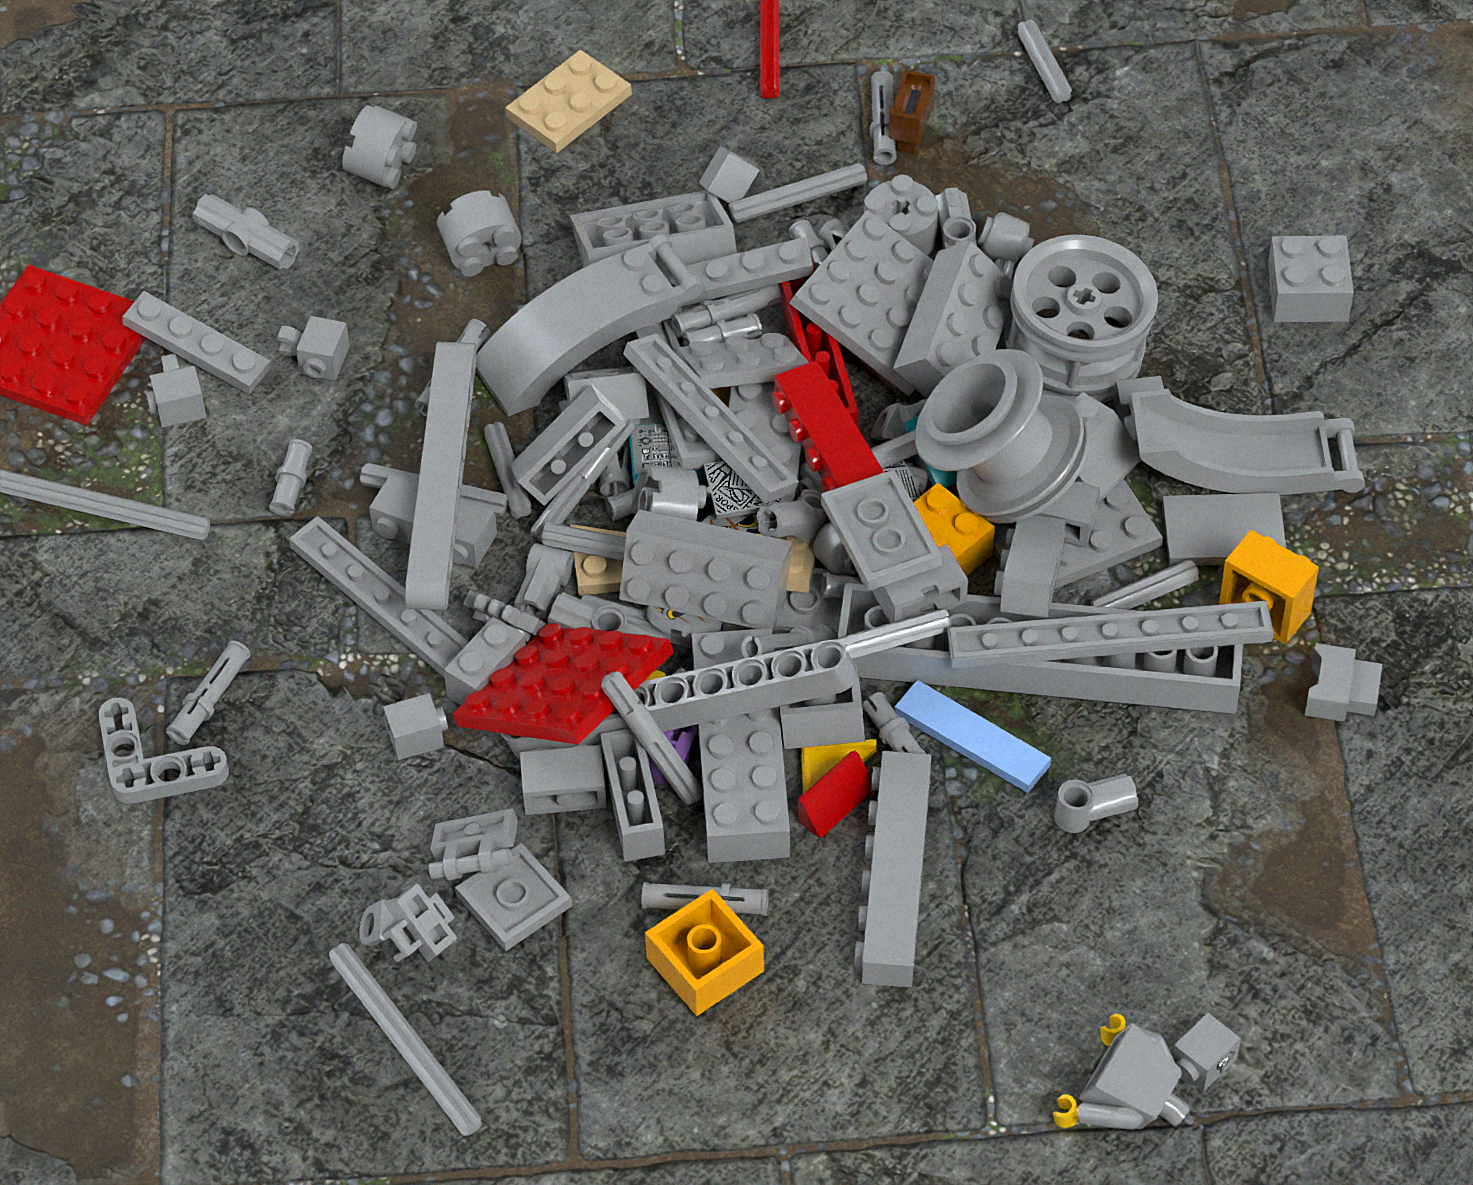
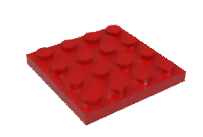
(63, 344)
(557, 680)

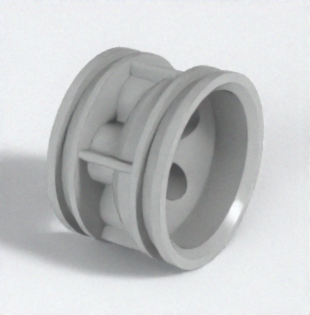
(1084, 283)

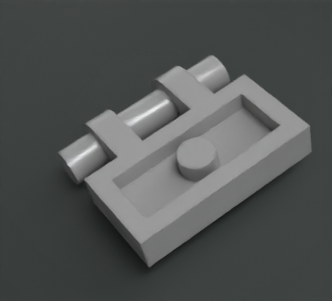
(480, 834)

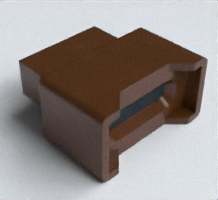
(911, 110)

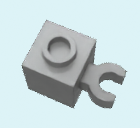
(319, 348)
(176, 393)

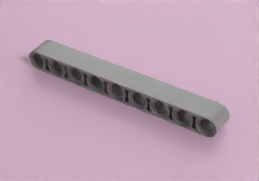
(441, 477)
(728, 690)

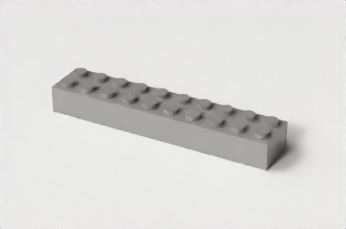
(1171, 678)

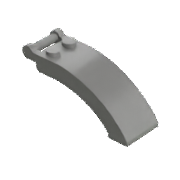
(579, 319)
(1243, 451)

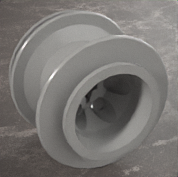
(1002, 436)

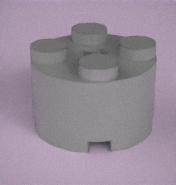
(380, 145)
(906, 209)
(479, 232)
(668, 492)

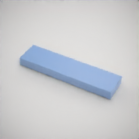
(973, 736)

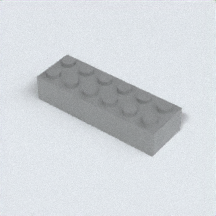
(741, 769)

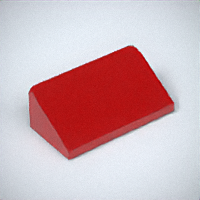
(834, 795)

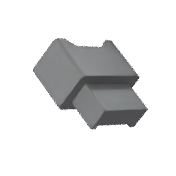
(1342, 684)

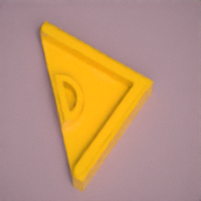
(821, 759)

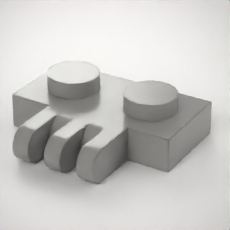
(486, 608)

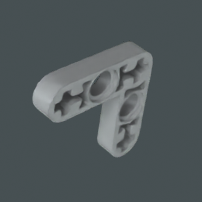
(136, 767)

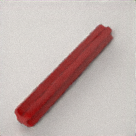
(769, 49)

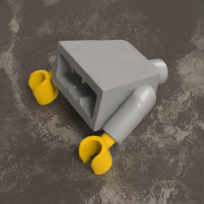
(1129, 1083)

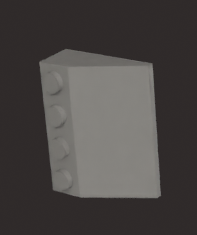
(691, 222)

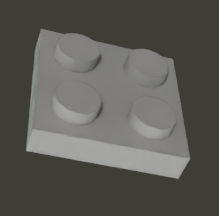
(514, 898)

